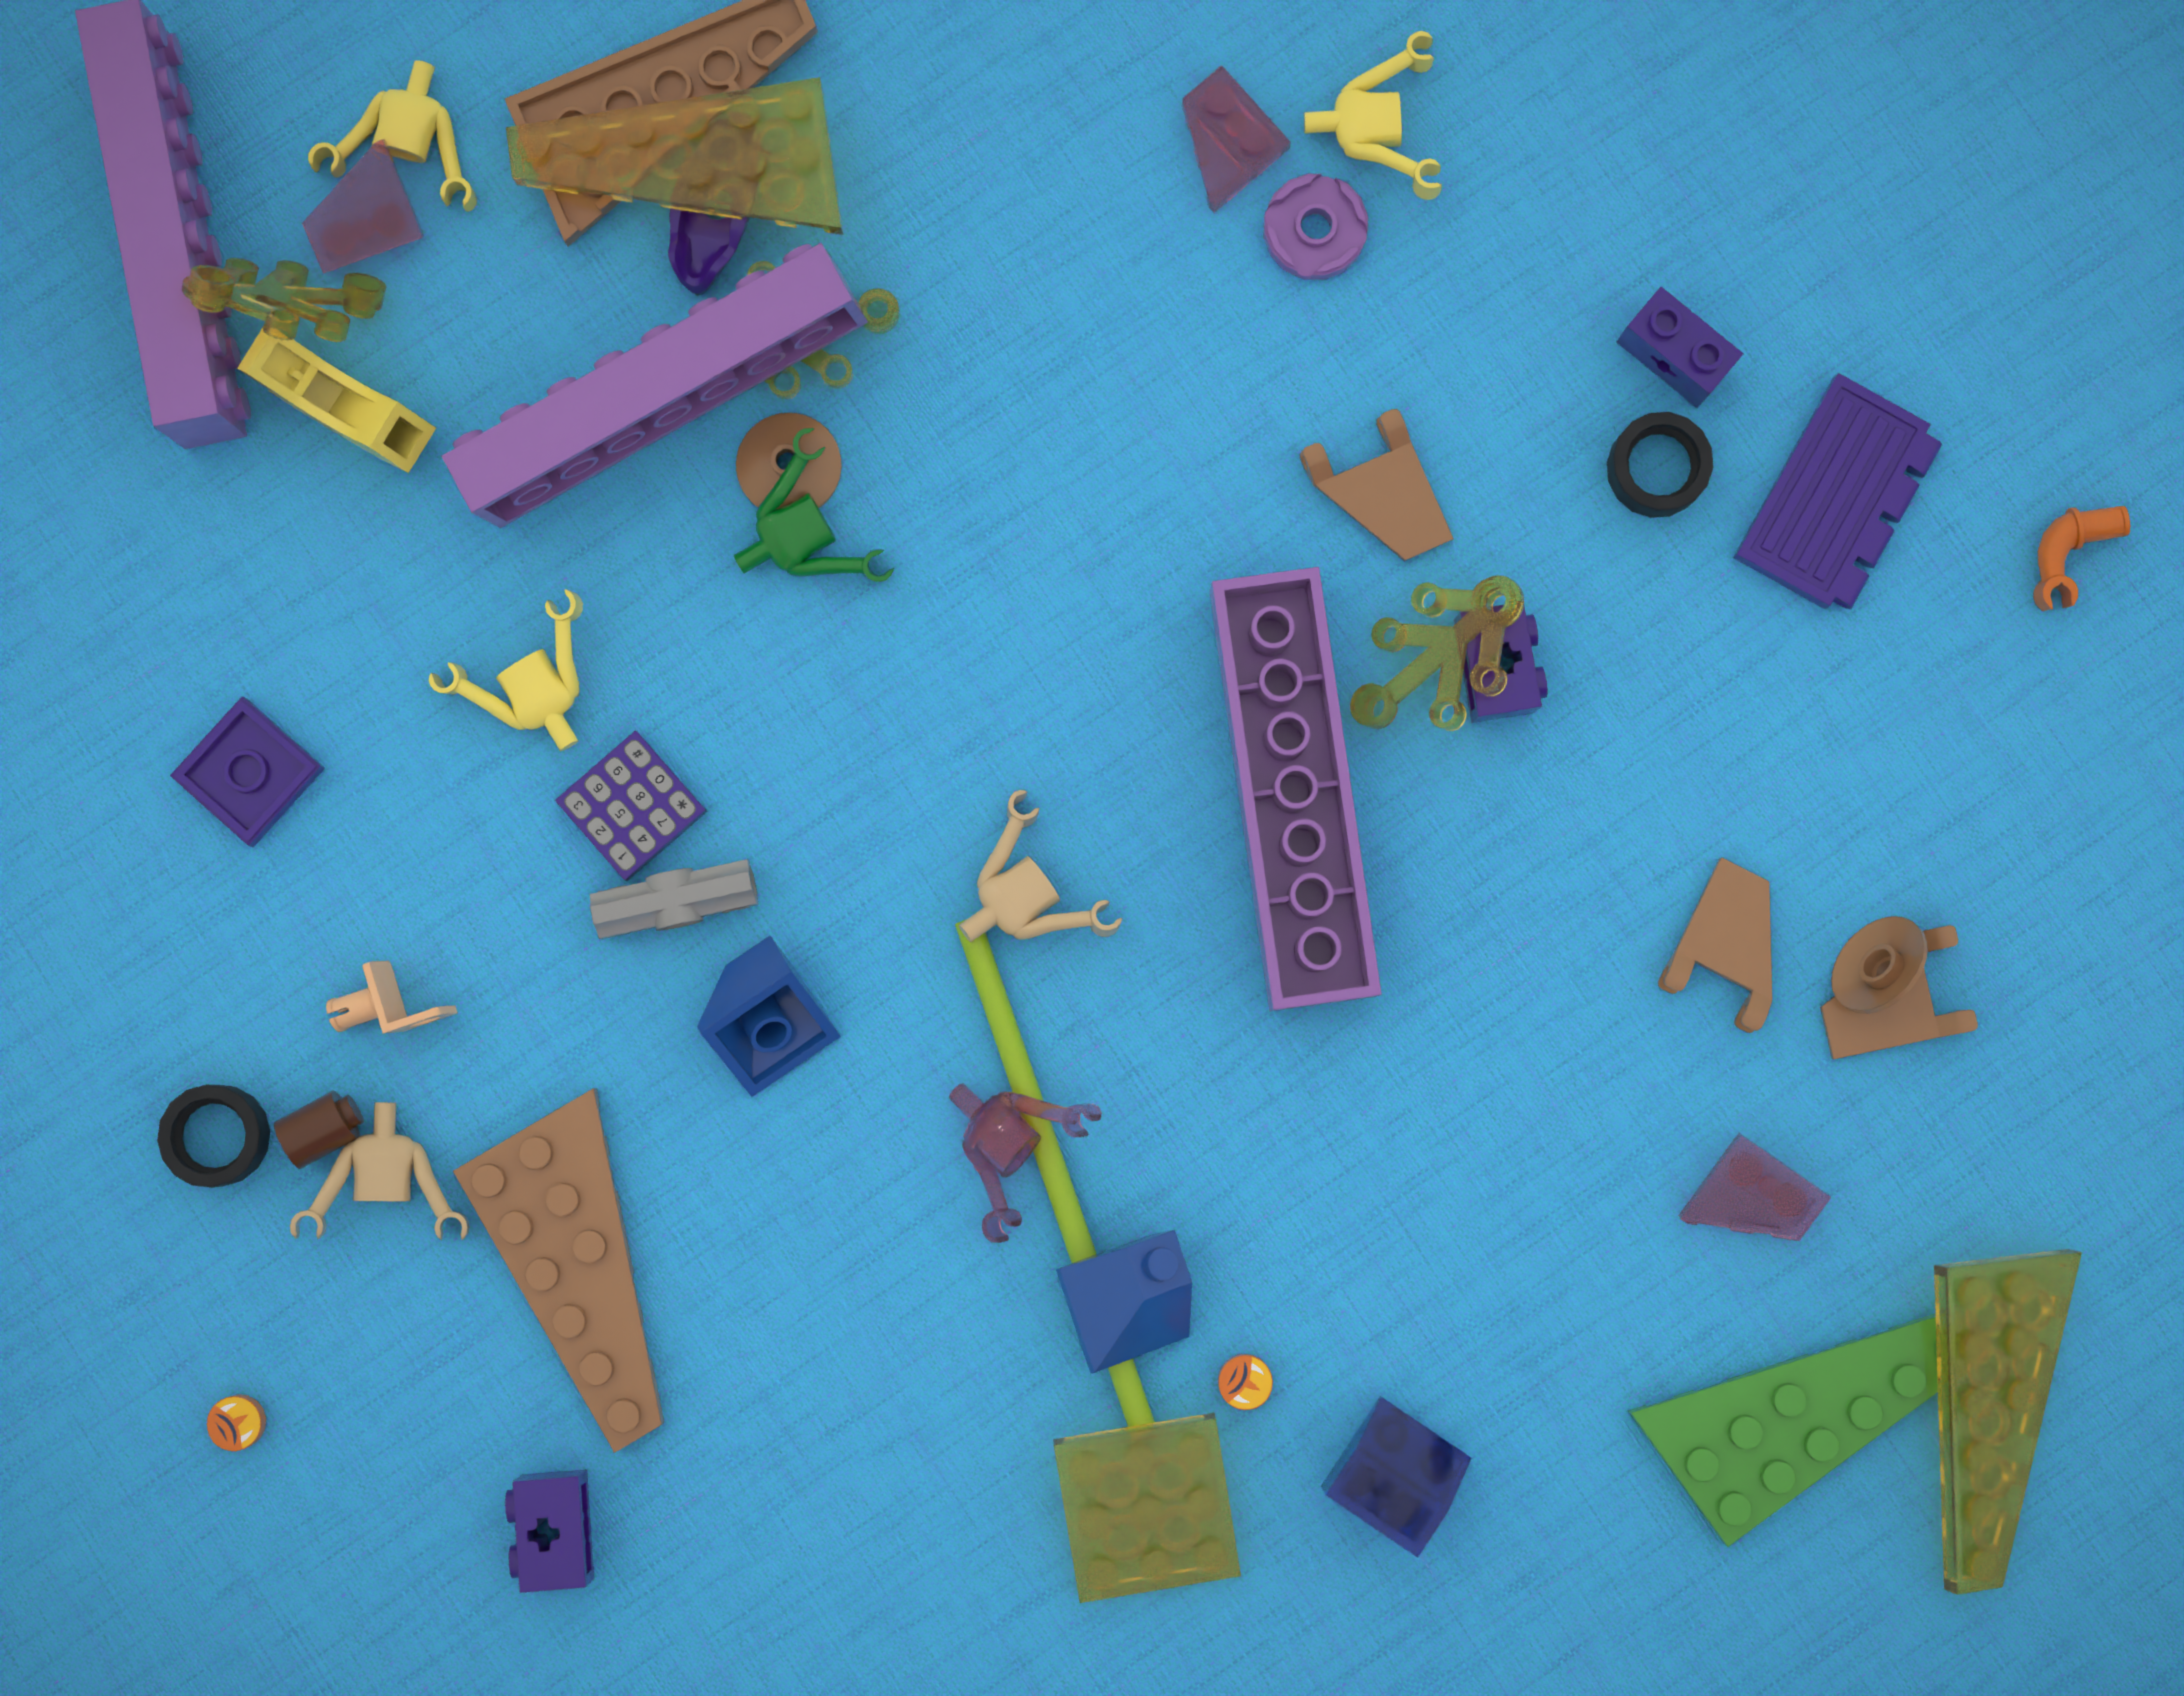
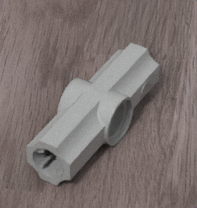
(673, 899)

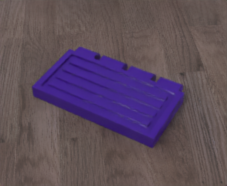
(1835, 490)

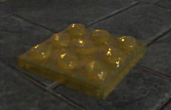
(1147, 1507)

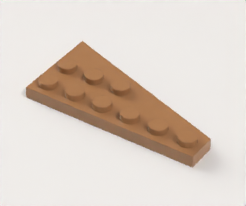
(701, 58)
(565, 1241)

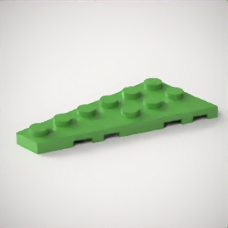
(1783, 1427)

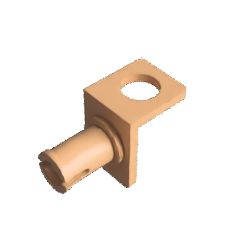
(381, 1001)

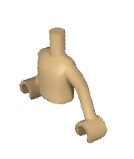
(1023, 892)
(381, 1173)

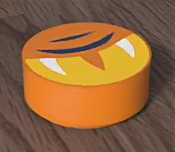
(1245, 1381)
(236, 1422)

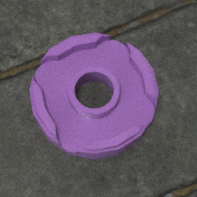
(1308, 256)

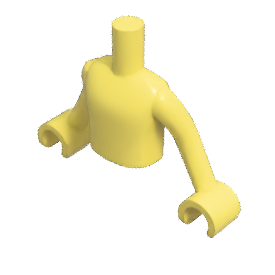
(1372, 120)
(408, 125)
(532, 684)

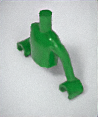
(798, 530)

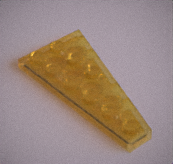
(711, 154)
(1994, 1374)

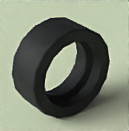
(1686, 434)
(172, 1129)

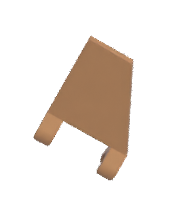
(1385, 493)
(1730, 938)
(1902, 1023)

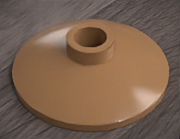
(770, 439)
(1879, 964)

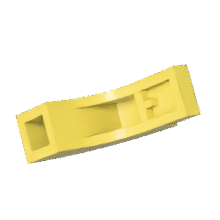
(337, 400)

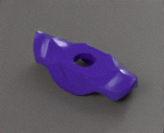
(702, 247)

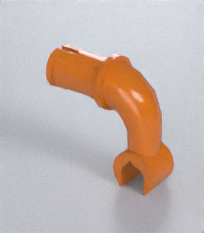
(2069, 533)

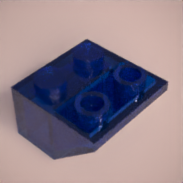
(1397, 1476)

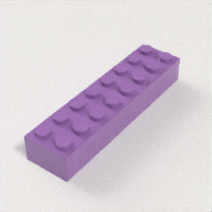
(161, 222)
(654, 386)
(1294, 789)

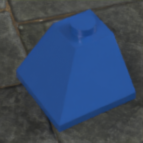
(764, 1018)
(1129, 1299)

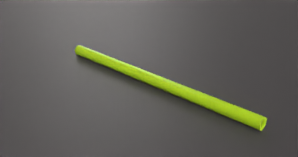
(1048, 1152)

